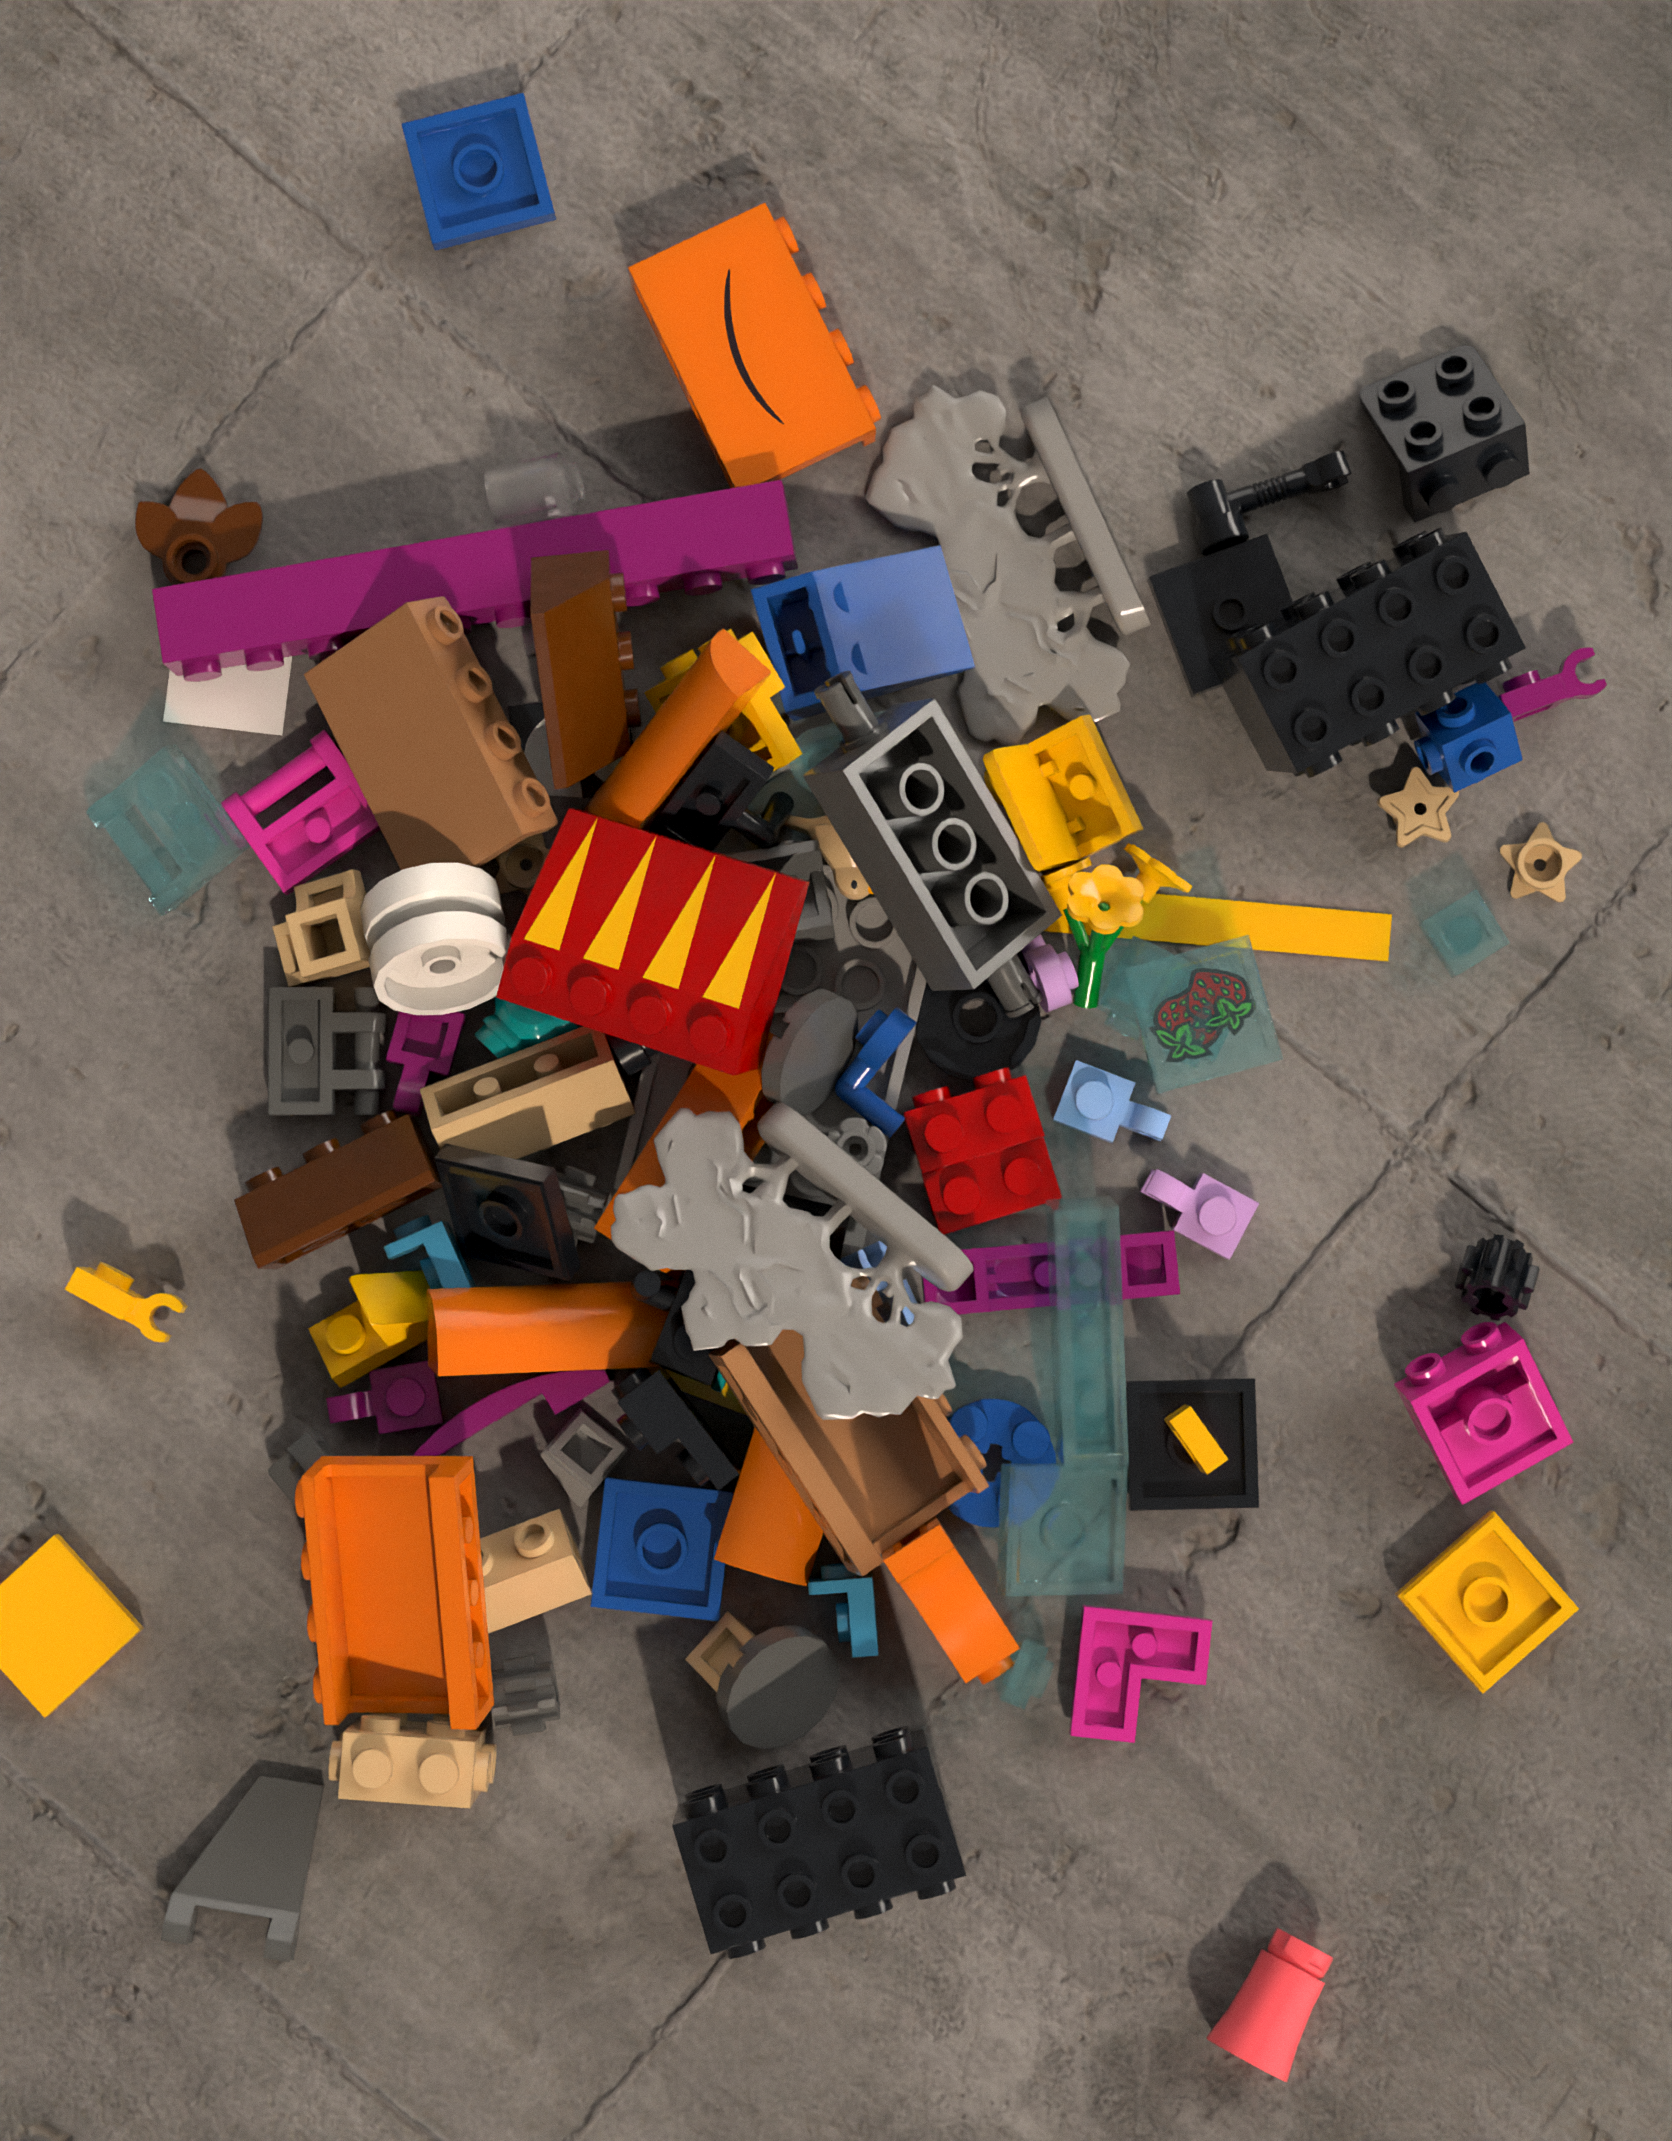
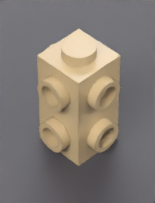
(531, 1570)

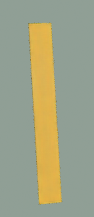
(1268, 926)

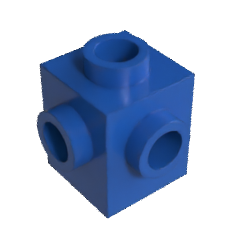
(1468, 738)

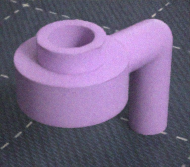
(1050, 973)

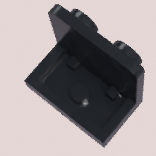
(1448, 431)

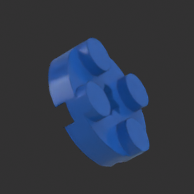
(1022, 1442)

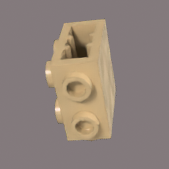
(412, 1761)

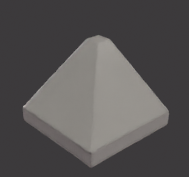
(582, 1456)

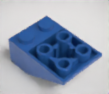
(877, 617)

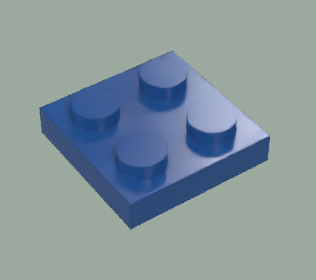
(478, 171)
(660, 1549)

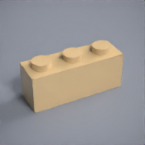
(531, 1097)

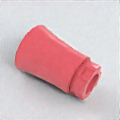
(1273, 2005)

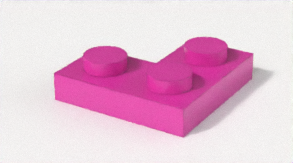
(1119, 1651)

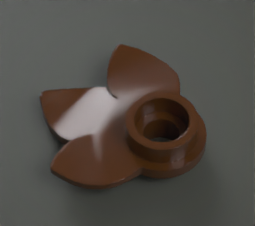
(198, 524)

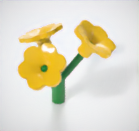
(1108, 906)

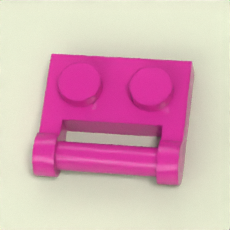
(316, 829)

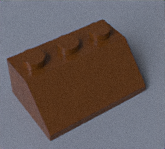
(582, 662)
(337, 1190)

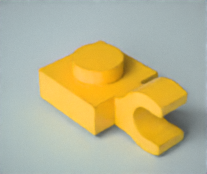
(111, 1292)

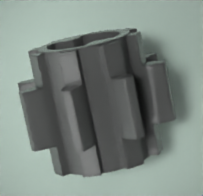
(583, 1202)
(525, 1695)

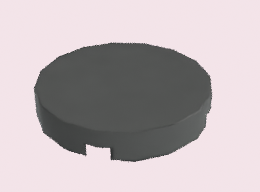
(812, 1052)
(778, 1687)

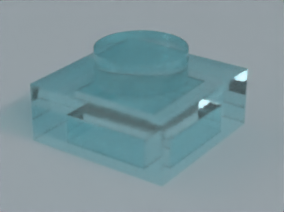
(1464, 933)
(1028, 1674)

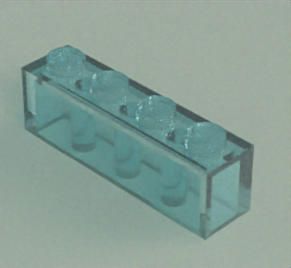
(1087, 1332)

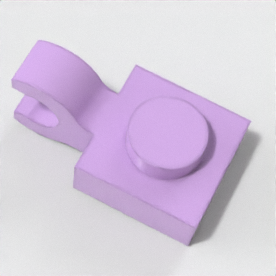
(1207, 1212)

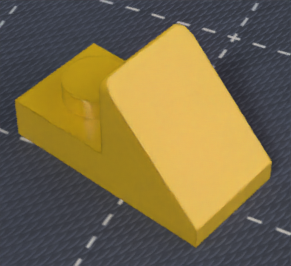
(376, 1327)

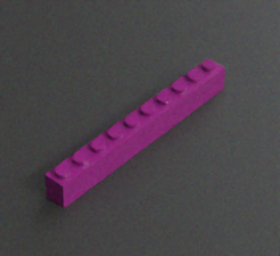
(483, 575)

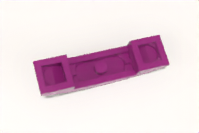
(1019, 1274)
(559, 1389)

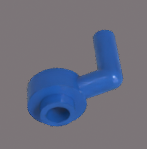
(880, 1039)

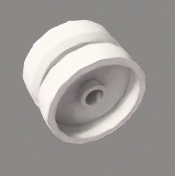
(435, 938)

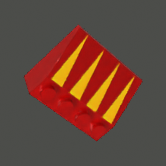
(655, 942)

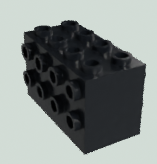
(1367, 653)
(817, 1842)

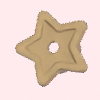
(1409, 823)
(1557, 862)
(510, 875)

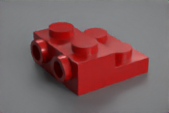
(981, 1151)

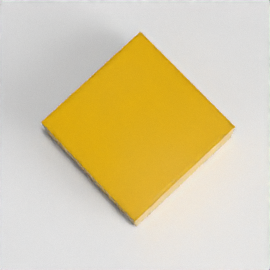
(1196, 1439)

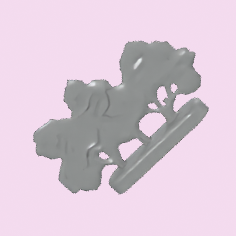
(1002, 573)
(774, 1267)

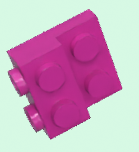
(1483, 1409)

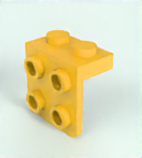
(1061, 794)

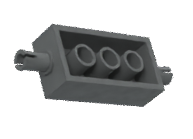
(932, 844)

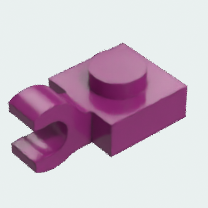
(1531, 695)
(424, 1048)
(399, 1397)

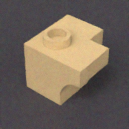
(325, 931)

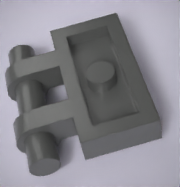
(304, 1051)

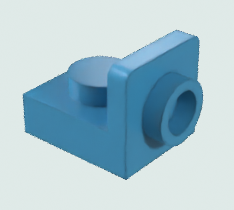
(445, 1262)
(856, 1618)

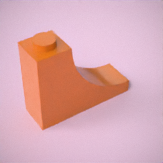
(951, 1602)

